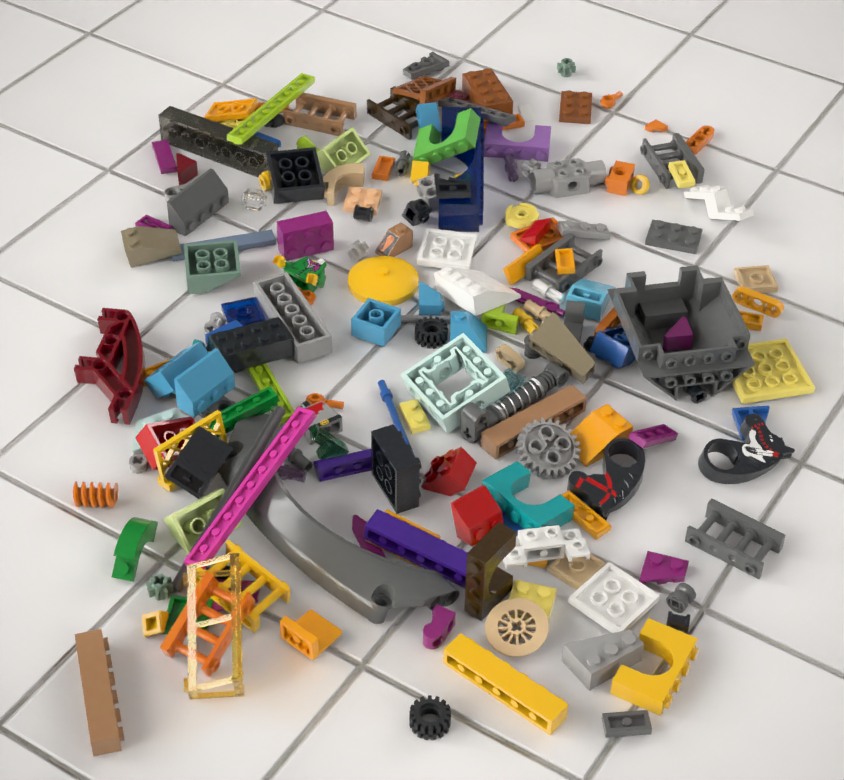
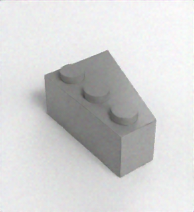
(600, 657)

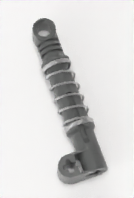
(476, 420)

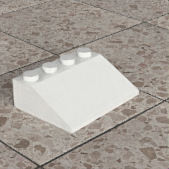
(473, 289)

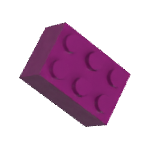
(305, 235)

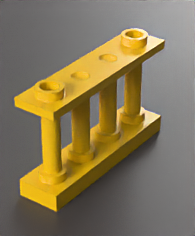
(248, 565)

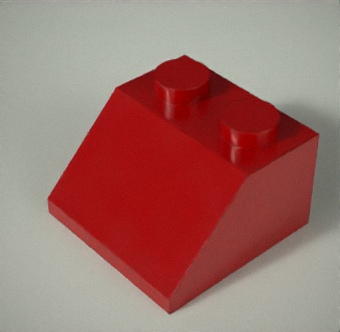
(475, 515)

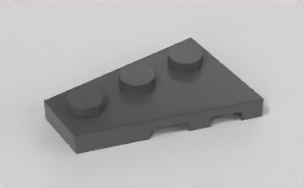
(426, 66)

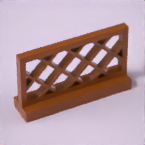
(427, 89)

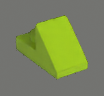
(500, 321)

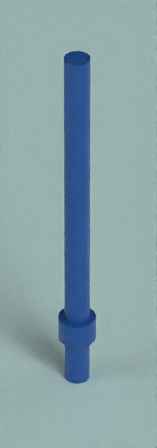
(387, 397)

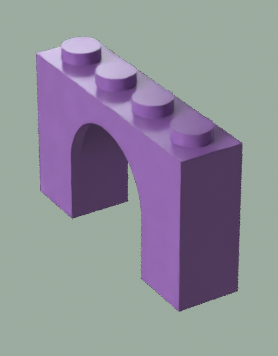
(497, 145)

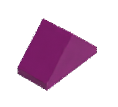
(679, 336)

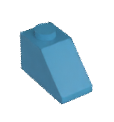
(429, 301)

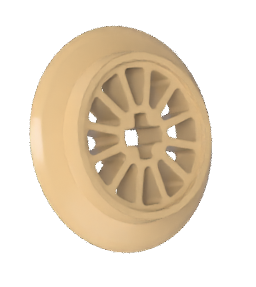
(516, 606)

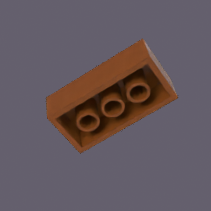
(486, 90)

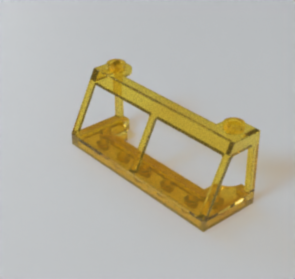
(189, 580)

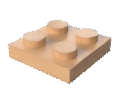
(363, 197)

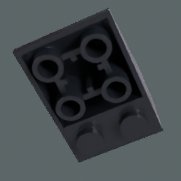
(198, 462)

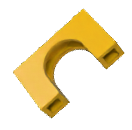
(655, 691)

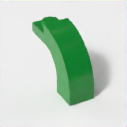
(130, 545)

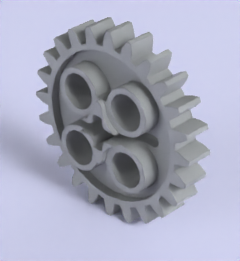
(563, 458)

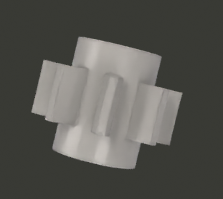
(529, 165)
(357, 250)

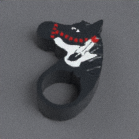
(750, 459)

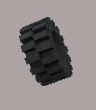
(428, 325)
(426, 728)

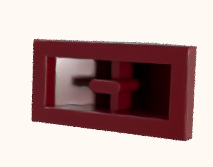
(186, 168)

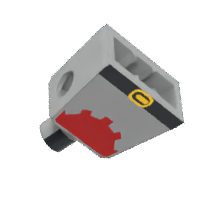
(326, 419)

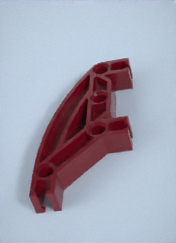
(119, 338)

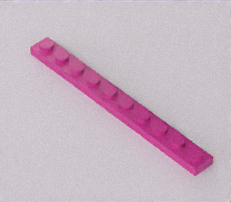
(251, 487)

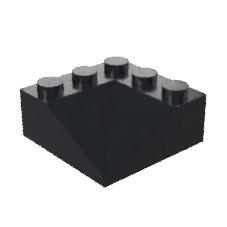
(295, 175)
(395, 468)

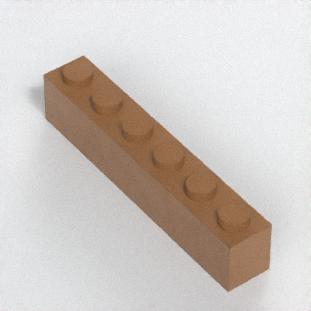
(560, 406)
(97, 692)

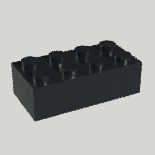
(254, 344)

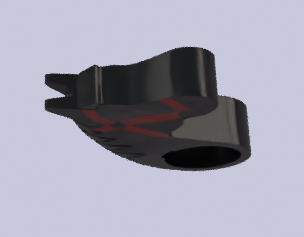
(616, 485)

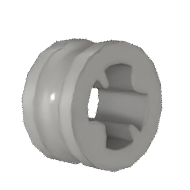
(138, 463)

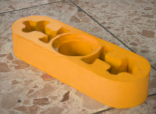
(764, 309)

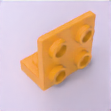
(309, 634)

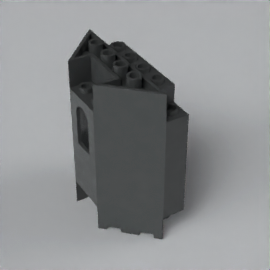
(719, 333)

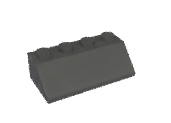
(197, 202)

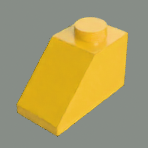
(419, 170)

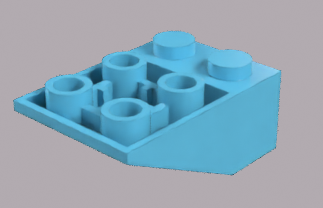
(593, 294)

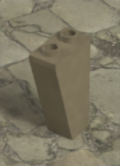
(560, 346)

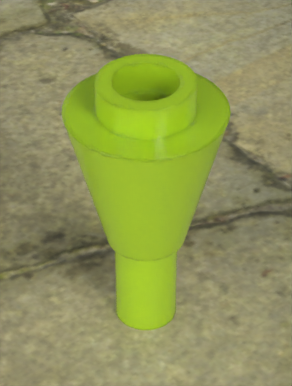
(305, 142)

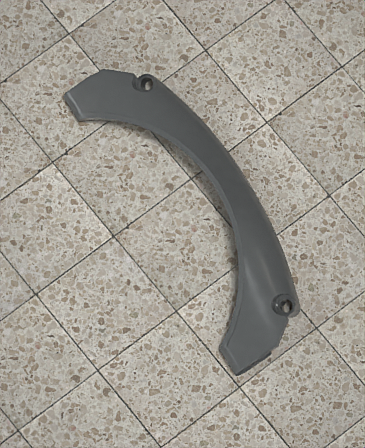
(343, 569)

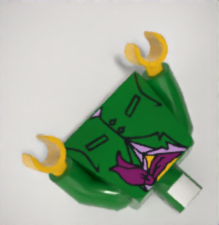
(304, 272)

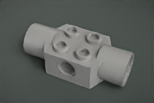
(567, 177)

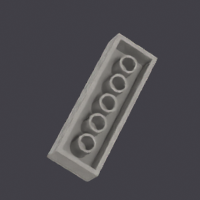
(283, 299)

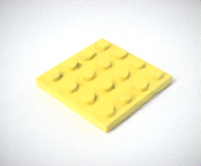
(774, 375)

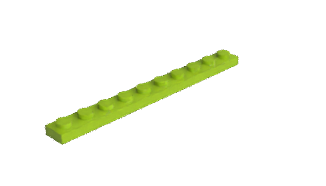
(270, 109)

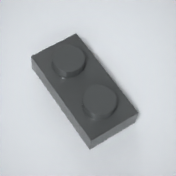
(626, 723)

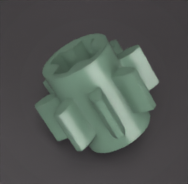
(566, 67)
(160, 587)

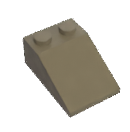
(149, 244)

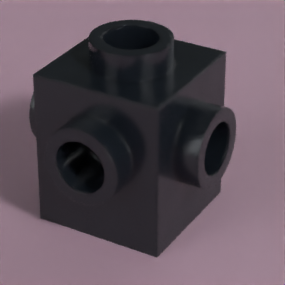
(417, 212)

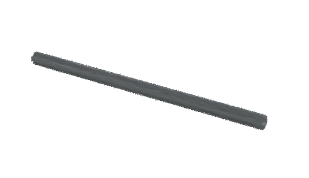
(244, 469)

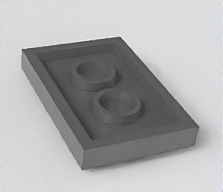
(673, 236)

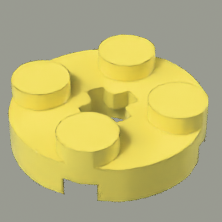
(514, 216)

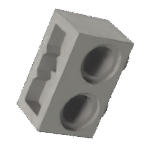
(427, 190)

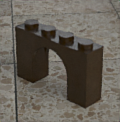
(486, 582)

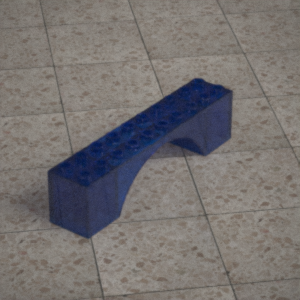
(465, 213)

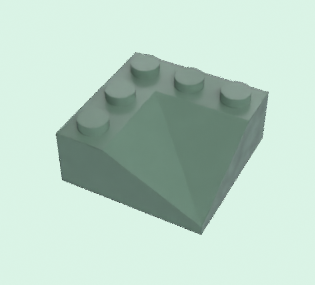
(211, 265)

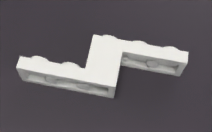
(718, 203)

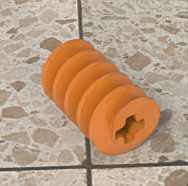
(95, 496)

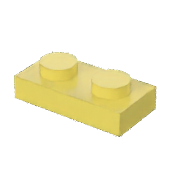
(681, 174)
(414, 416)

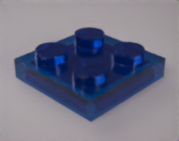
(244, 311)

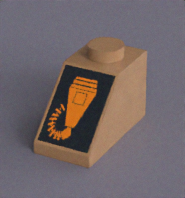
(395, 241)

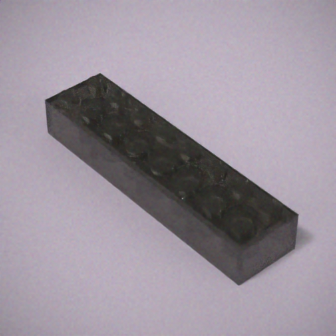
(210, 141)

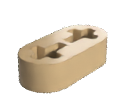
(509, 358)

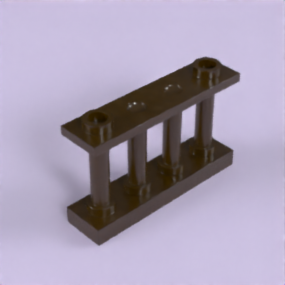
(389, 119)

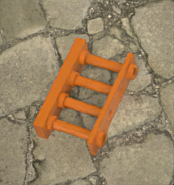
(174, 640)

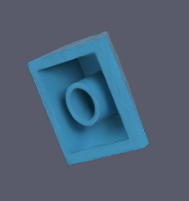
(471, 326)

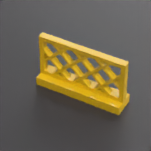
(173, 442)

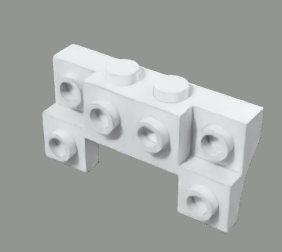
(546, 544)

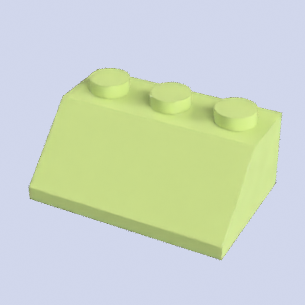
(344, 149)
(189, 521)

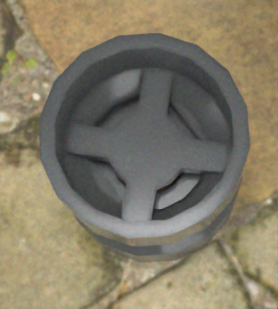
(678, 599)

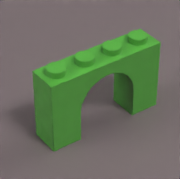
(462, 139)

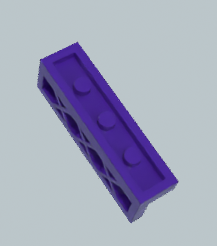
(343, 465)

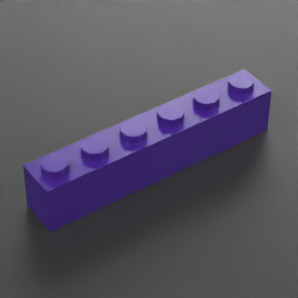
(417, 546)

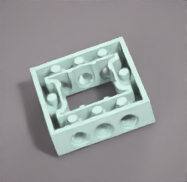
(458, 354)

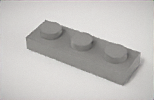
(584, 230)

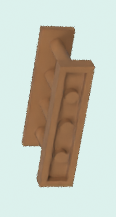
(323, 105)

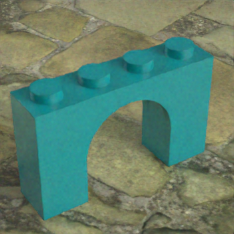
(515, 479)

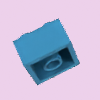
(376, 322)

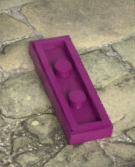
(164, 156)
(653, 435)

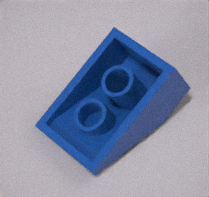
(613, 346)

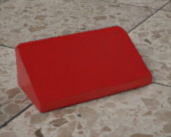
(536, 231)

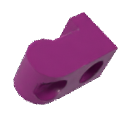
(440, 627)

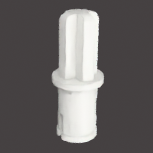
(548, 291)

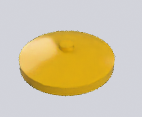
(383, 279)

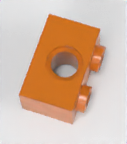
(620, 178)

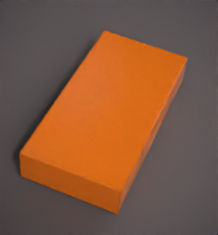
(383, 168)

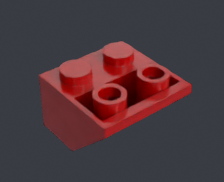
(449, 472)

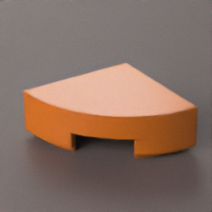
(656, 125)

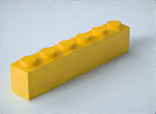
(505, 683)

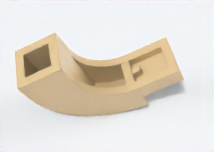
(342, 177)

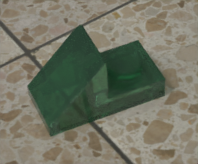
(329, 444)

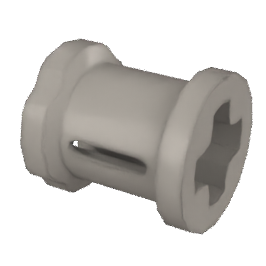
(213, 323)

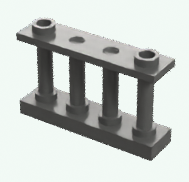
(681, 151)
(547, 260)
(741, 524)

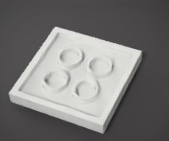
(446, 249)
(614, 599)

